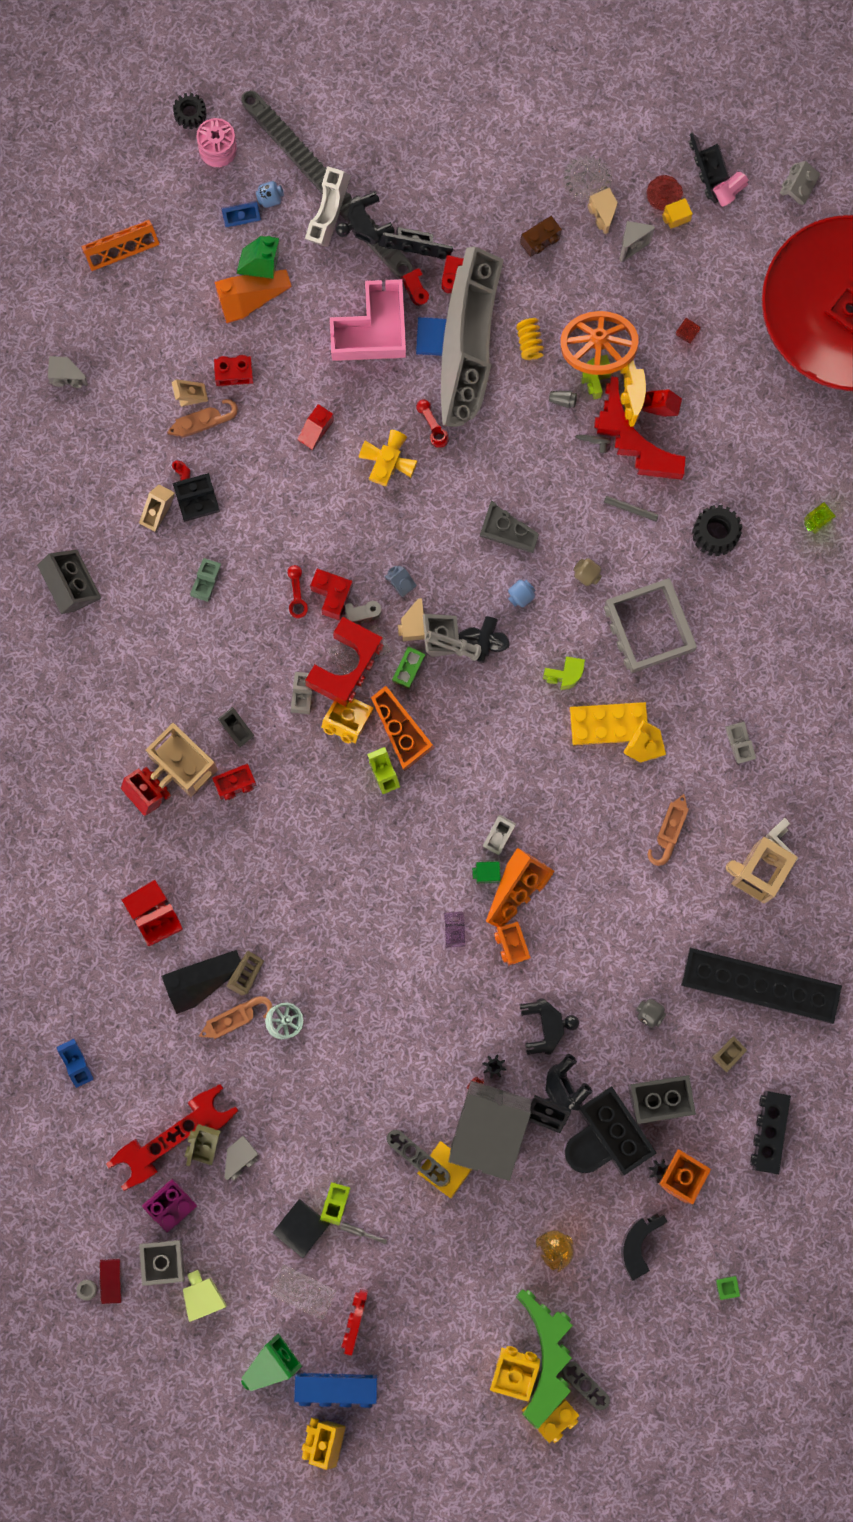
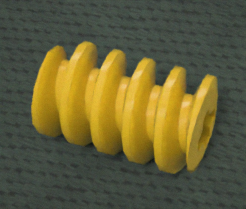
(528, 339)

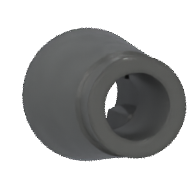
(563, 398)

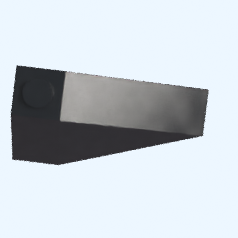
(194, 983)

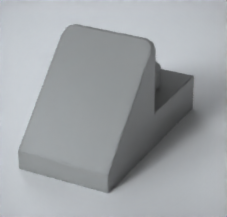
(499, 834)

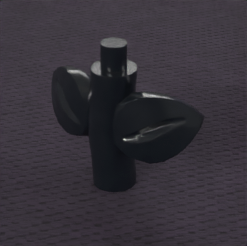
(486, 638)

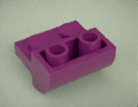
(169, 1205)

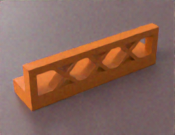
(116, 239)

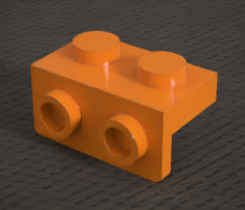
(512, 943)

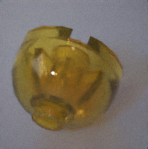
(557, 1249)

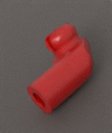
(182, 469)

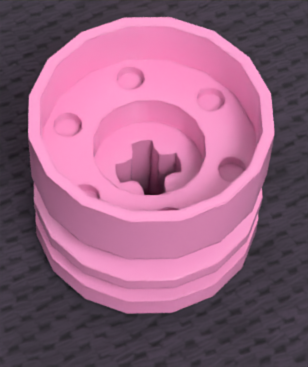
(216, 142)

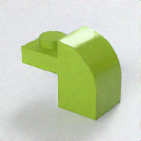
(594, 385)
(569, 676)
(383, 770)
(335, 1203)

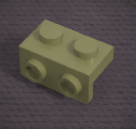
(203, 1145)

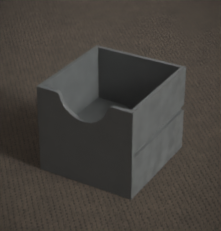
(490, 1130)

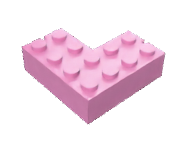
(377, 334)

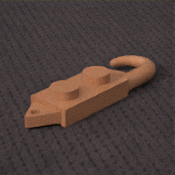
(202, 420)
(670, 830)
(233, 1018)

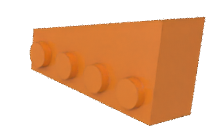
(405, 735)

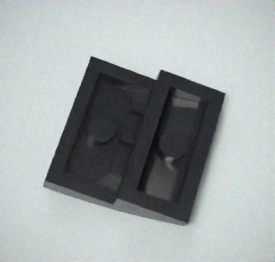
(196, 497)
(548, 1114)
(301, 1228)

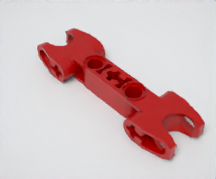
(141, 1158)

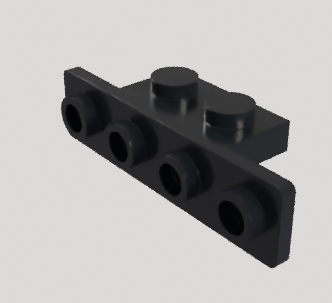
(711, 165)
(415, 242)

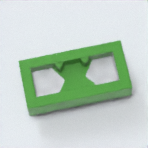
(408, 667)

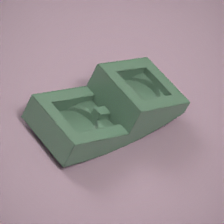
(205, 580)

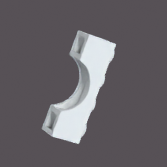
(334, 190)

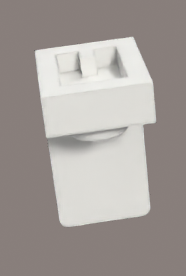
(779, 830)

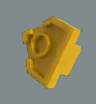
(645, 743)

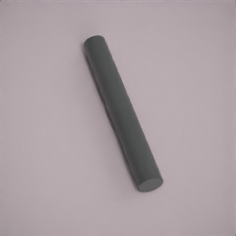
(631, 508)

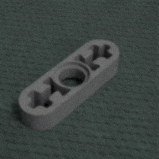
(600, 1391)

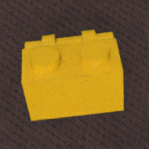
(323, 1443)

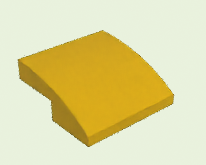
(457, 1172)

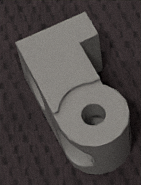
(364, 613)

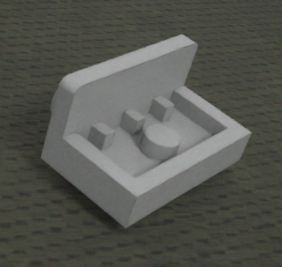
(800, 182)

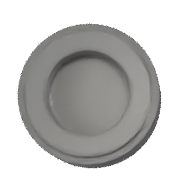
(86, 1289)

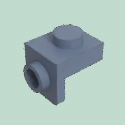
(400, 580)

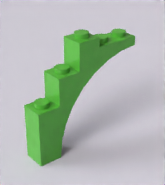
(550, 1329)

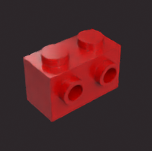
(233, 370)

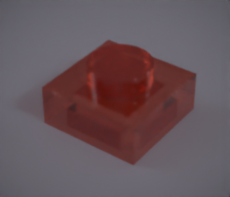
(688, 330)

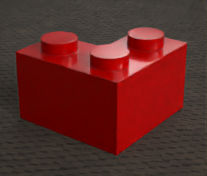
(336, 591)

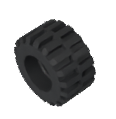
(720, 516)

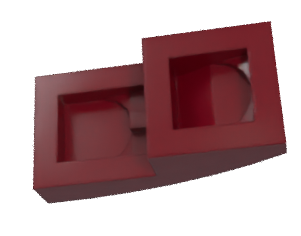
(110, 1281)

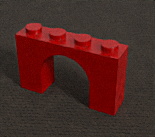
(342, 687)

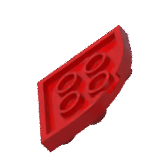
(354, 1322)

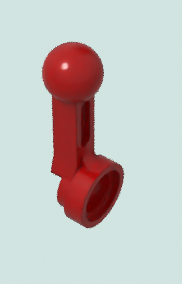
(423, 407)
(295, 572)

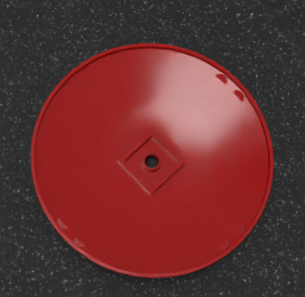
(808, 299)

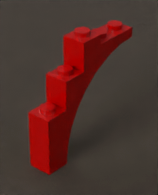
(649, 458)

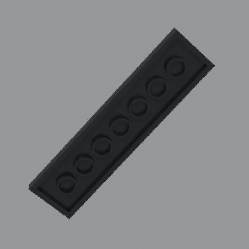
(761, 985)

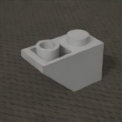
(64, 371)
(238, 1156)

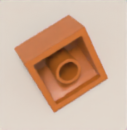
(684, 1177)

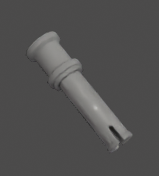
(460, 647)

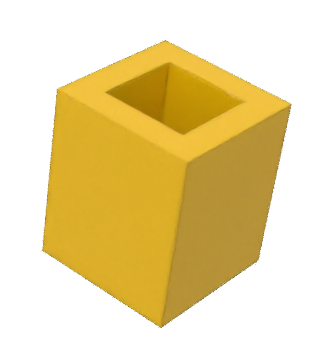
(677, 213)

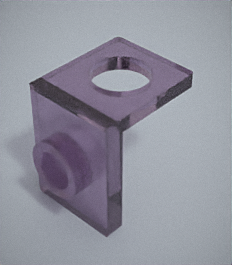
(454, 930)

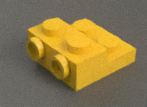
(347, 721)
(515, 1373)
(559, 1420)

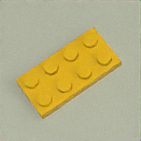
(606, 722)

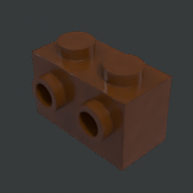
(540, 236)

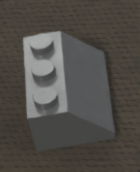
(68, 580)
(662, 1099)

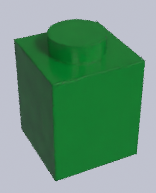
(486, 872)

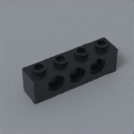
(778, 1124)

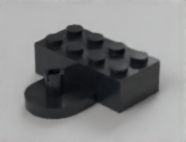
(609, 1136)

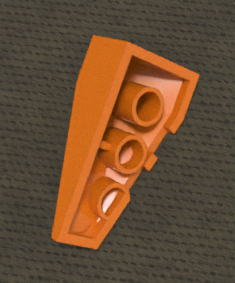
(246, 293)
(519, 881)

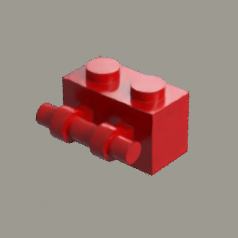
(144, 791)

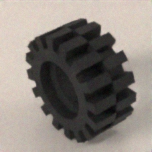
(189, 120)

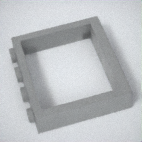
(679, 618)

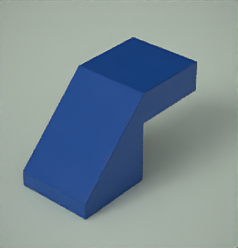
(75, 1063)

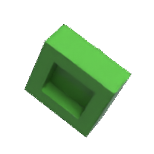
(727, 1287)

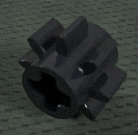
(499, 1063)
(654, 1169)

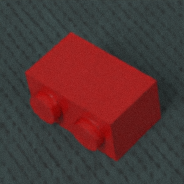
(145, 900)

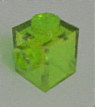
(819, 518)

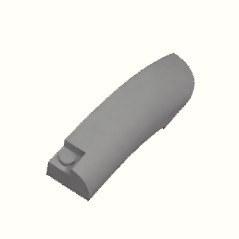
(467, 336)

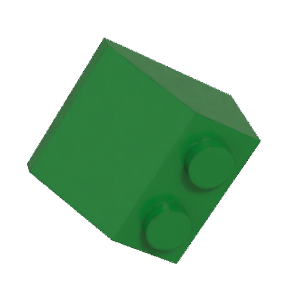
(259, 257)

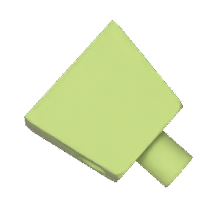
(201, 1297)

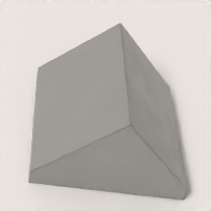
(635, 238)
(443, 625)

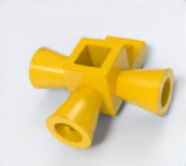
(388, 458)

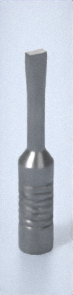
(360, 1232)

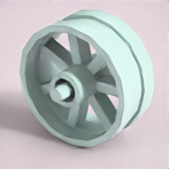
(284, 1020)

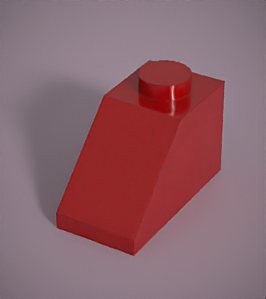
(316, 426)

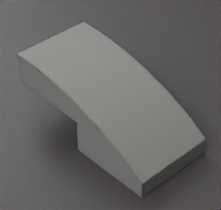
(301, 694)
(740, 742)

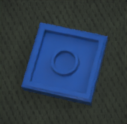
(430, 336)

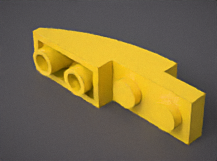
(634, 392)

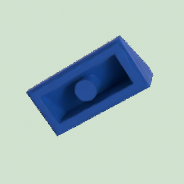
(241, 214)

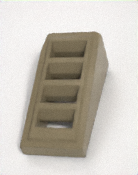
(233, 985)

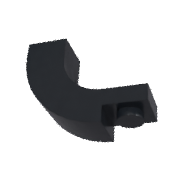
(632, 1242)

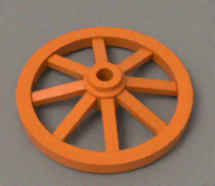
(599, 340)

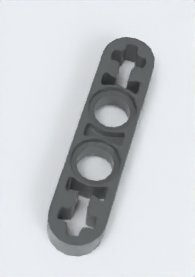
(418, 1158)

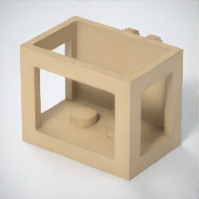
(181, 761)
(773, 855)

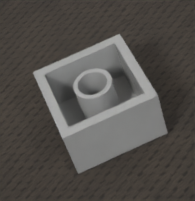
(162, 1262)

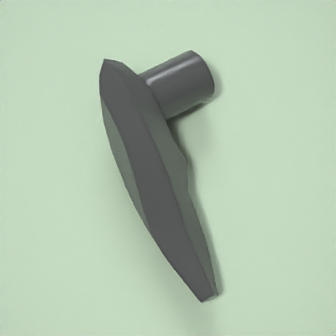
(596, 440)

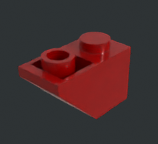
(662, 403)

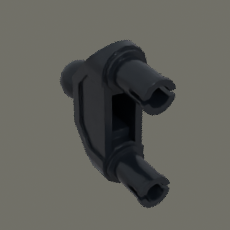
(360, 223)
(552, 1025)
(560, 1089)

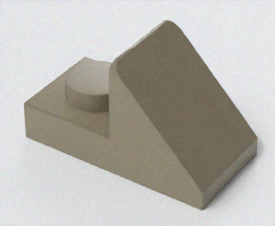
(729, 1054)

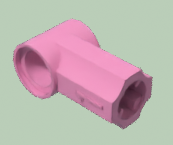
(726, 191)

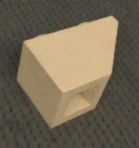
(603, 207)

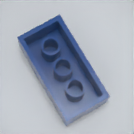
(335, 1388)

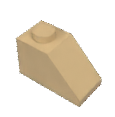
(156, 507)
(412, 623)

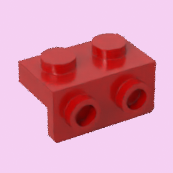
(234, 782)
(159, 924)

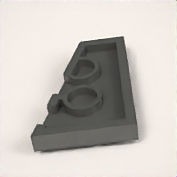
(505, 529)

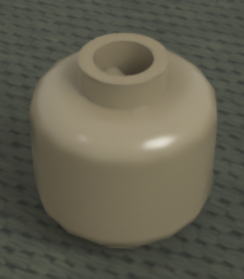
(587, 572)

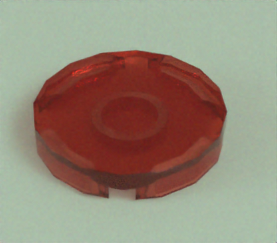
(659, 196)

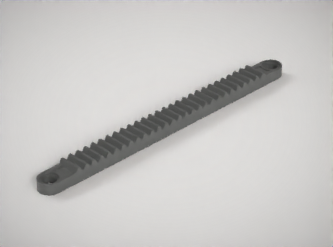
(312, 169)

